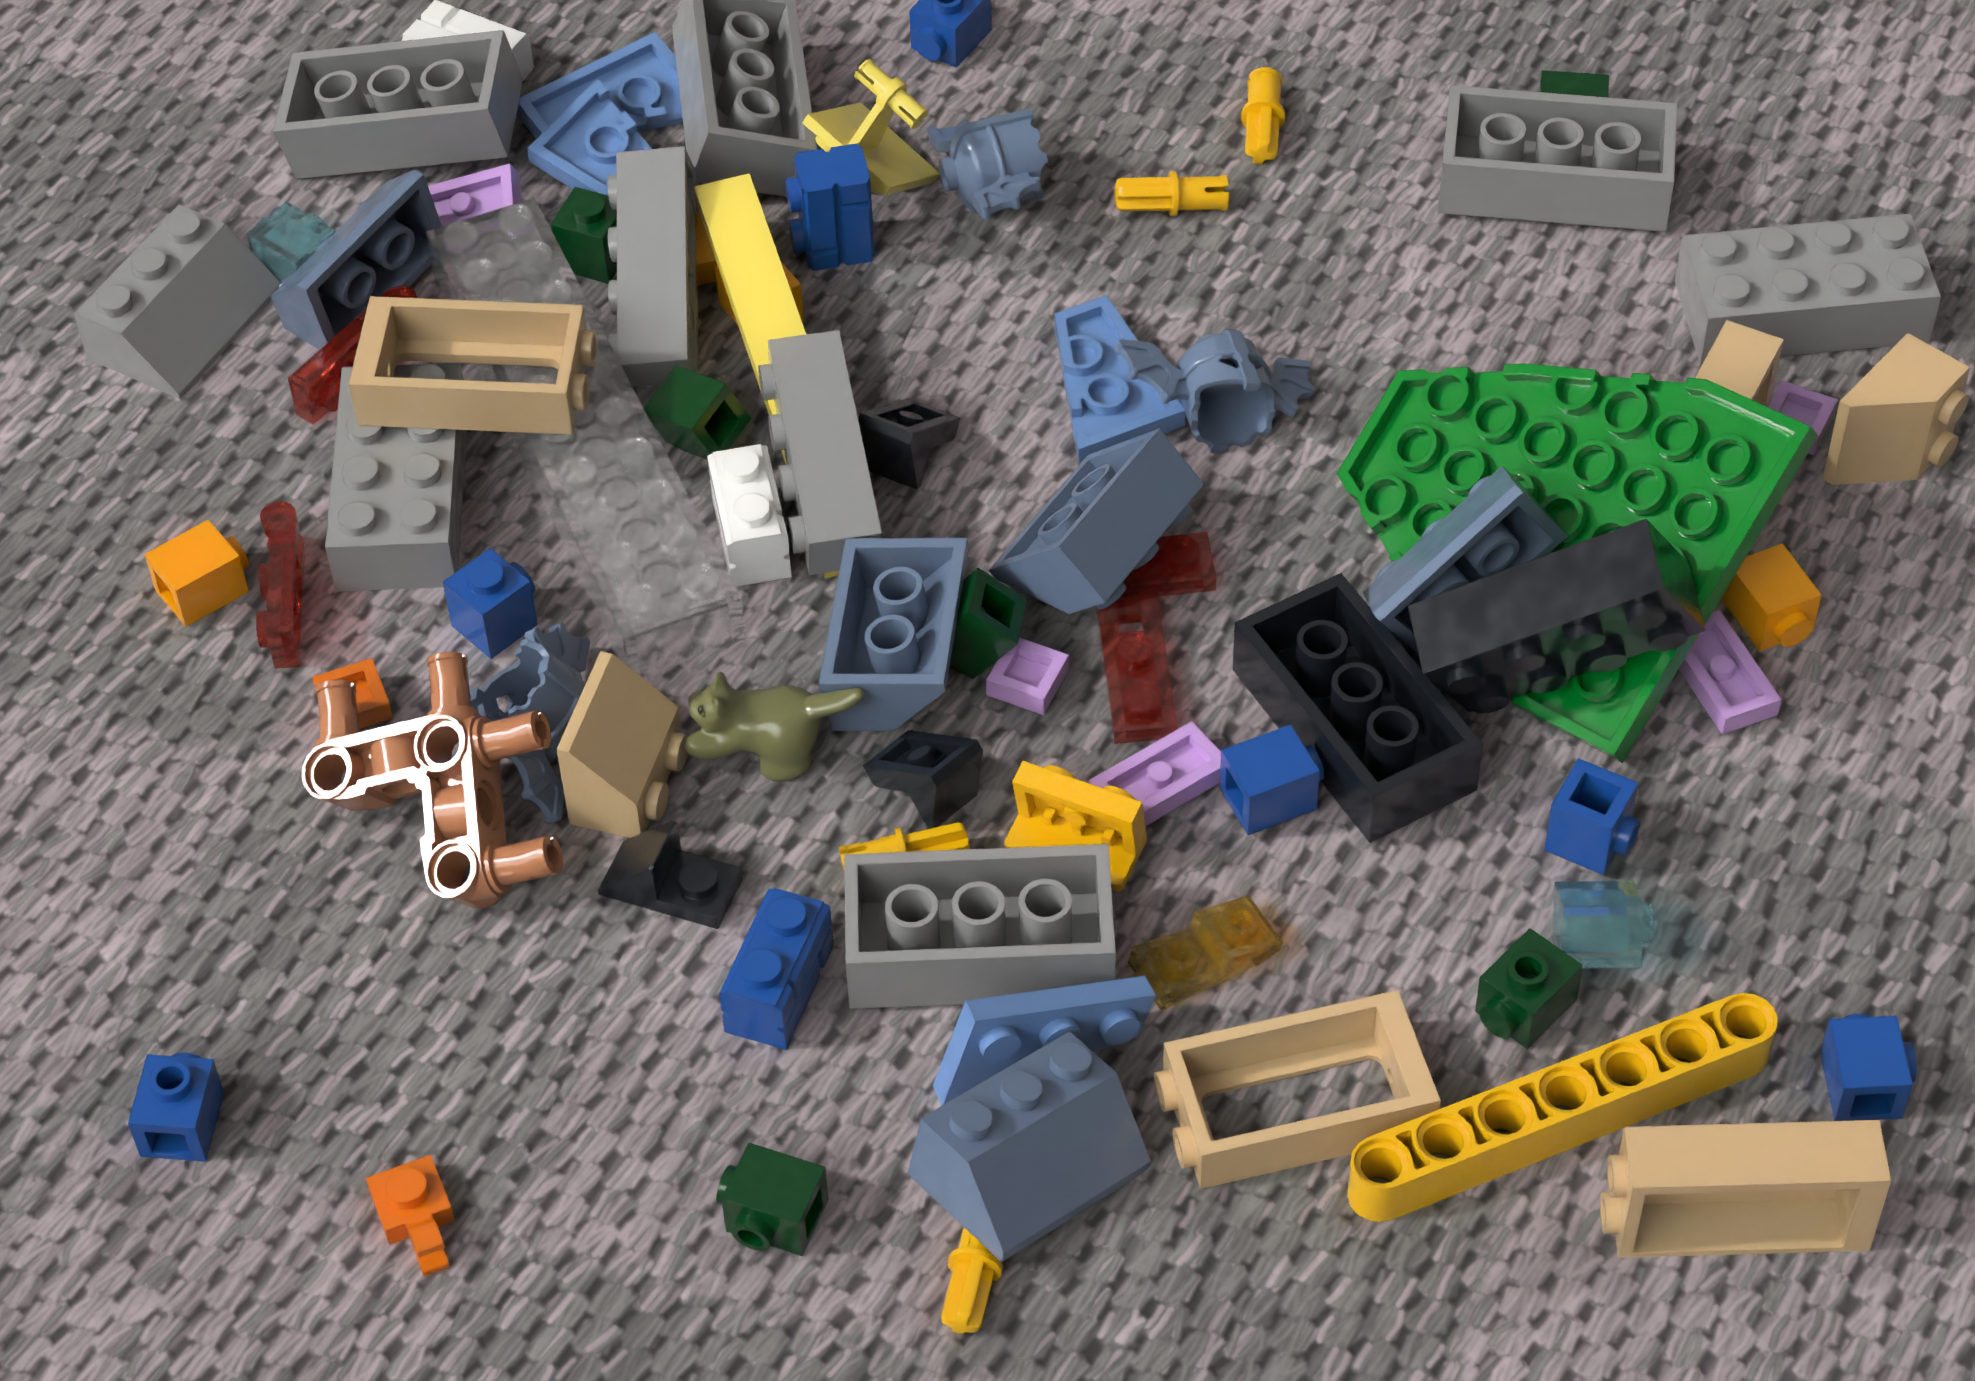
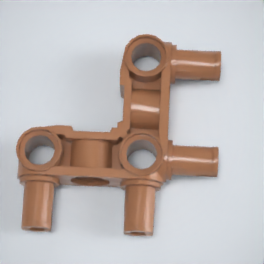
(458, 793)

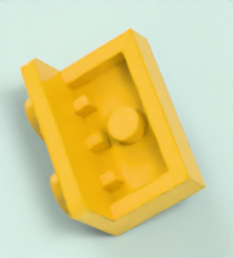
(1067, 811)

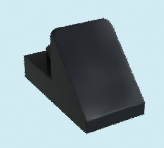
(901, 436)
(933, 769)
(663, 878)

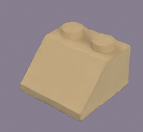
(1898, 417)
(619, 751)

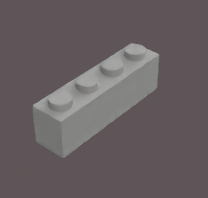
(655, 263)
(821, 447)

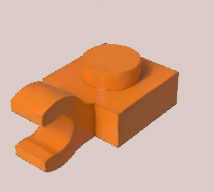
(413, 1207)

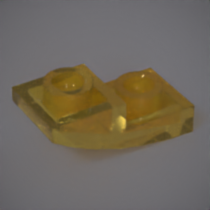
(1214, 949)

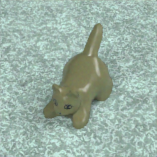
(771, 722)

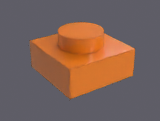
(370, 695)

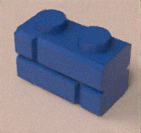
(833, 207)
(777, 968)

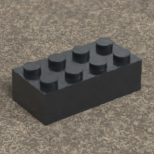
(1557, 618)
(1362, 702)

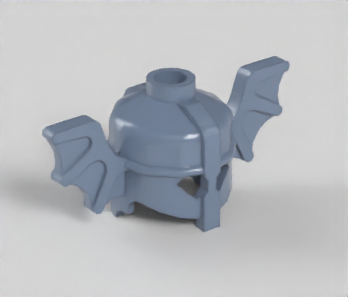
(991, 161)
(1222, 386)
(544, 681)

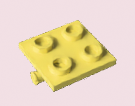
(889, 159)

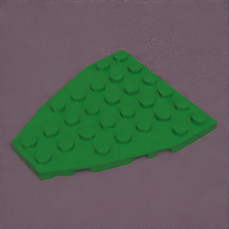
(1595, 460)

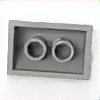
(175, 303)

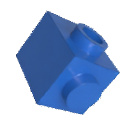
(949, 28)
(491, 602)
(1270, 779)
(1593, 817)
(1867, 1067)
(176, 1107)

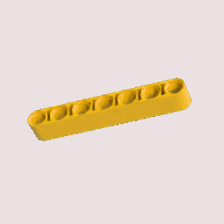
(1541, 1129)

